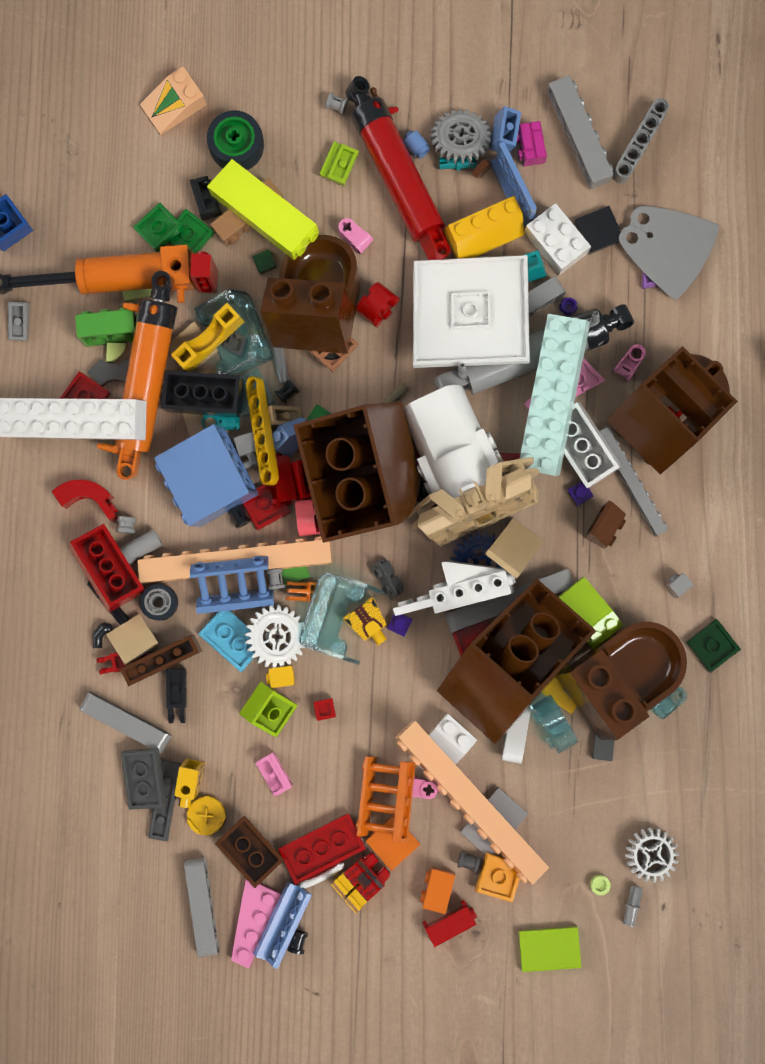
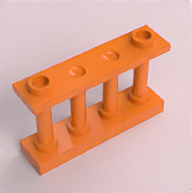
(404, 794)

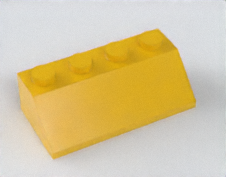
(486, 229)

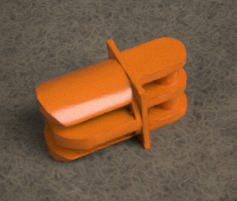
(305, 591)

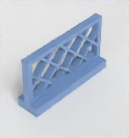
(512, 183)

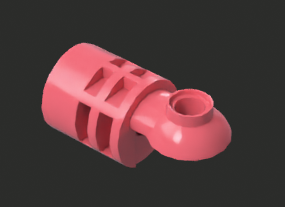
(306, 519)

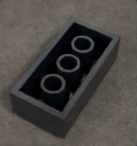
(202, 393)

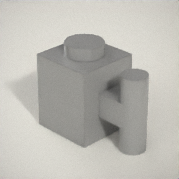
(246, 447)

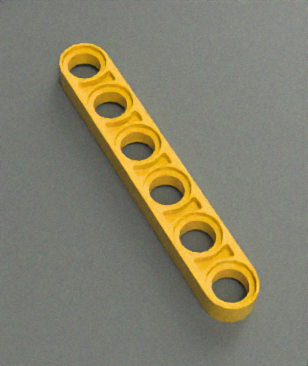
(263, 430)

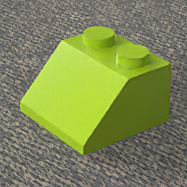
(268, 709)

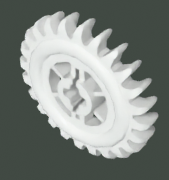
(256, 636)

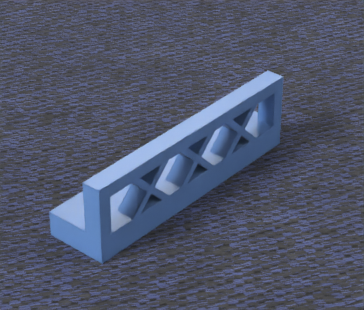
(282, 924)

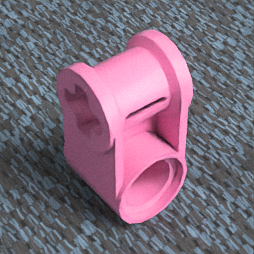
(356, 237)
(628, 365)
(418, 788)

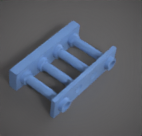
(232, 601)

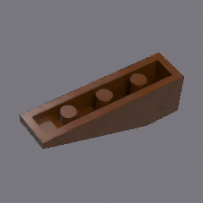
(161, 659)

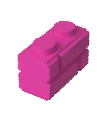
(531, 144)

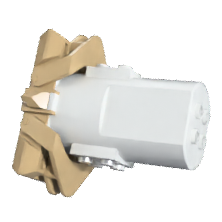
(463, 469)

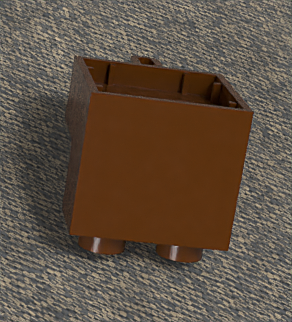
(313, 298)
(694, 387)
(625, 677)

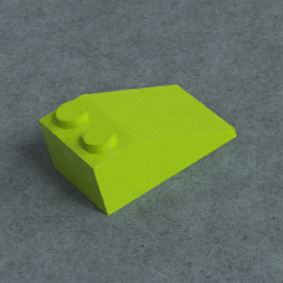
(593, 609)

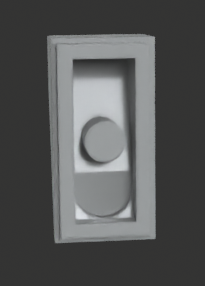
(18, 320)

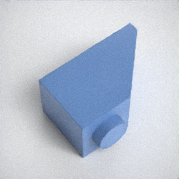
(285, 437)

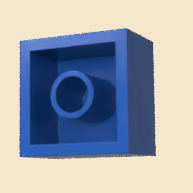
(12, 224)

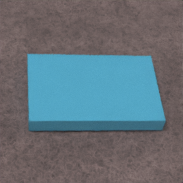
(226, 636)

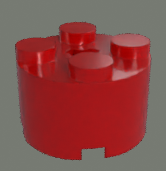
(377, 304)

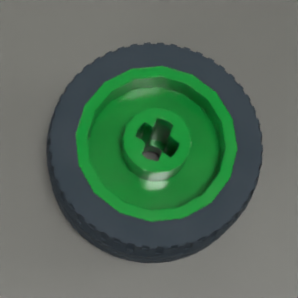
(235, 137)

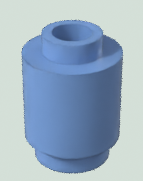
(416, 144)

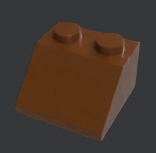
(605, 525)

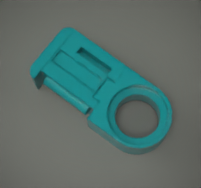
(228, 423)

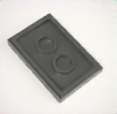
(143, 778)

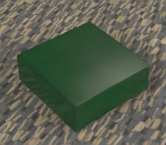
(264, 261)

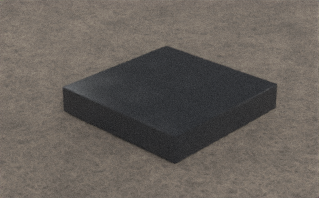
(599, 229)

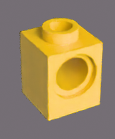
(280, 677)

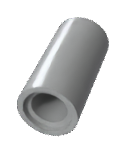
(141, 546)

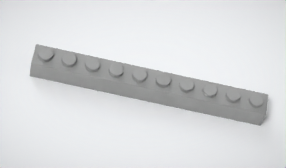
(635, 486)

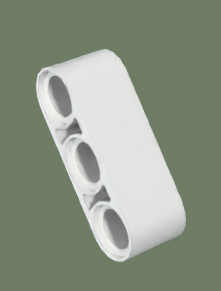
(516, 739)

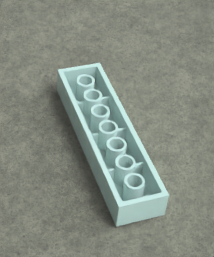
(554, 392)

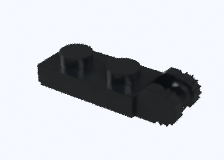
(176, 693)

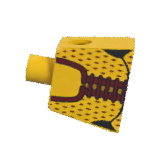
(367, 621)
(189, 781)

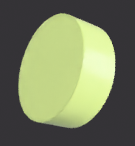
(600, 884)

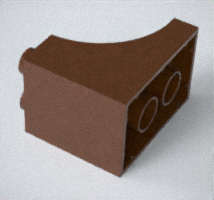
(515, 660)

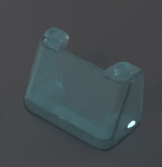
(257, 349)

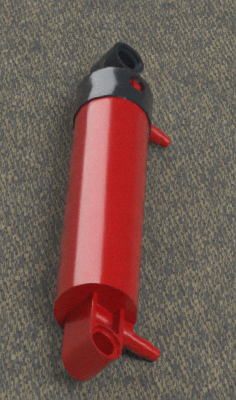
(397, 169)

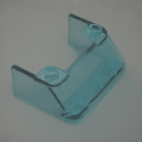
(327, 614)

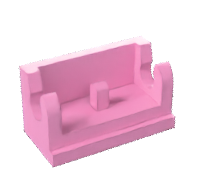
(274, 774)

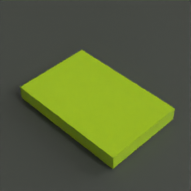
(549, 949)

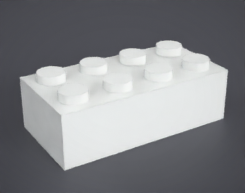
(588, 449)

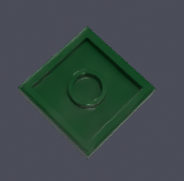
(713, 645)

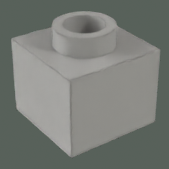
(678, 584)

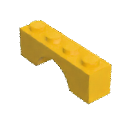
(195, 351)

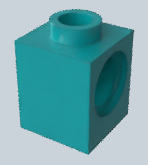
(535, 266)

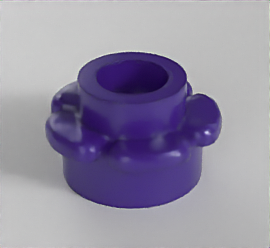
(563, 306)

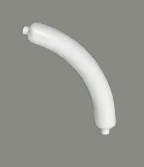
(322, 876)

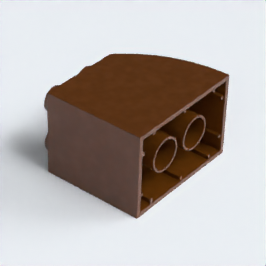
(359, 469)

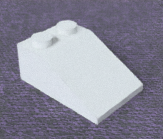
(452, 738)

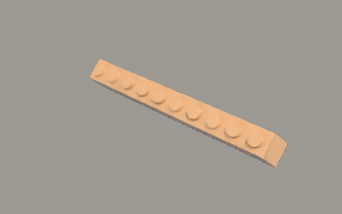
(280, 556)
(471, 802)

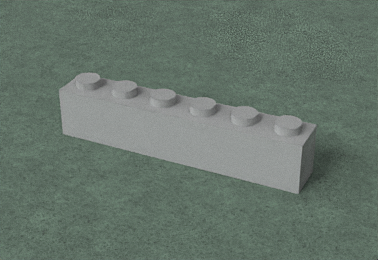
(579, 132)

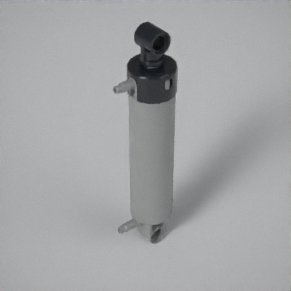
(483, 377)

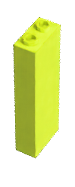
(263, 209)

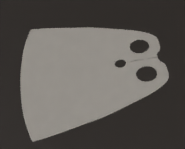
(676, 249)

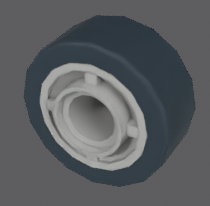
(148, 598)

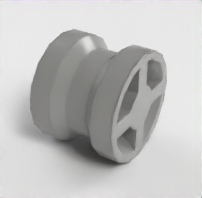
(125, 525)

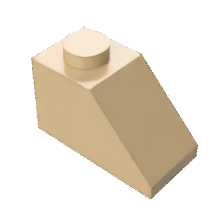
(282, 414)

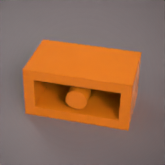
(438, 890)

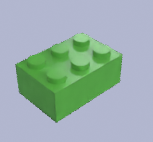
(106, 327)

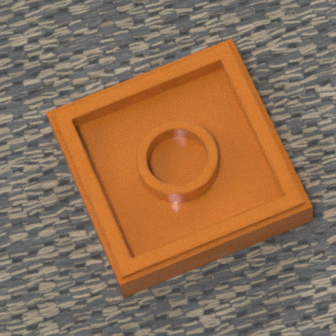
(391, 852)

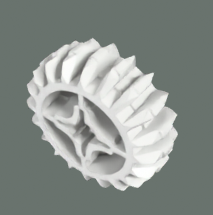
(647, 862)

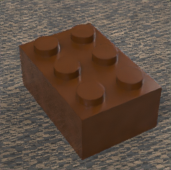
(249, 852)

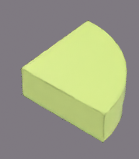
(115, 351)

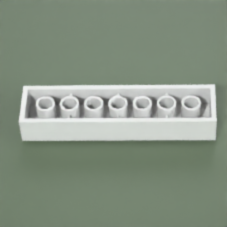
(73, 418)

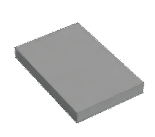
(507, 808)

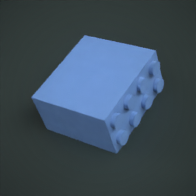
(205, 476)

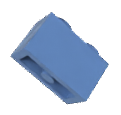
(505, 128)

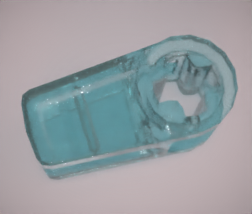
(669, 704)

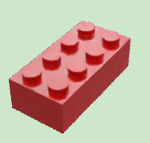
(106, 567)

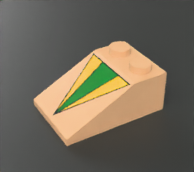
(173, 101)

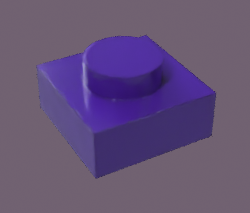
(580, 493)
(399, 624)

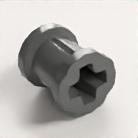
(468, 861)

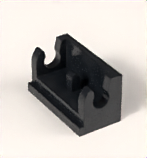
(207, 204)

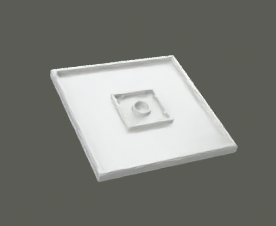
(471, 312)

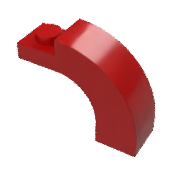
(76, 490)

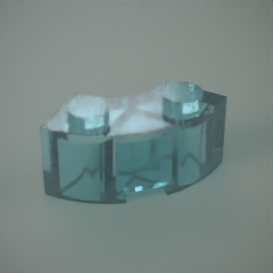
(554, 724)

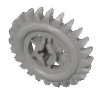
(461, 135)

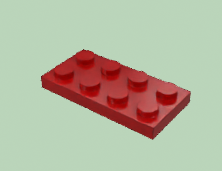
(321, 848)

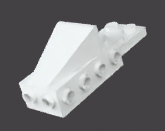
(462, 578)

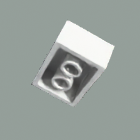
(557, 239)

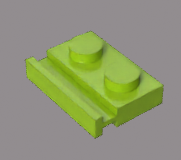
(339, 163)

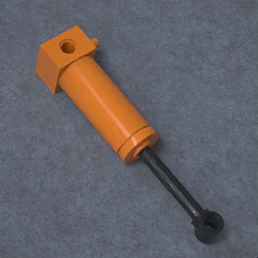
(117, 273)

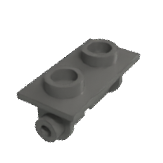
(390, 586)

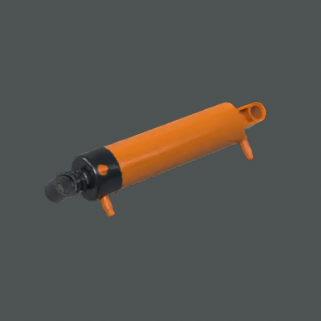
(146, 367)

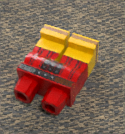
(364, 875)

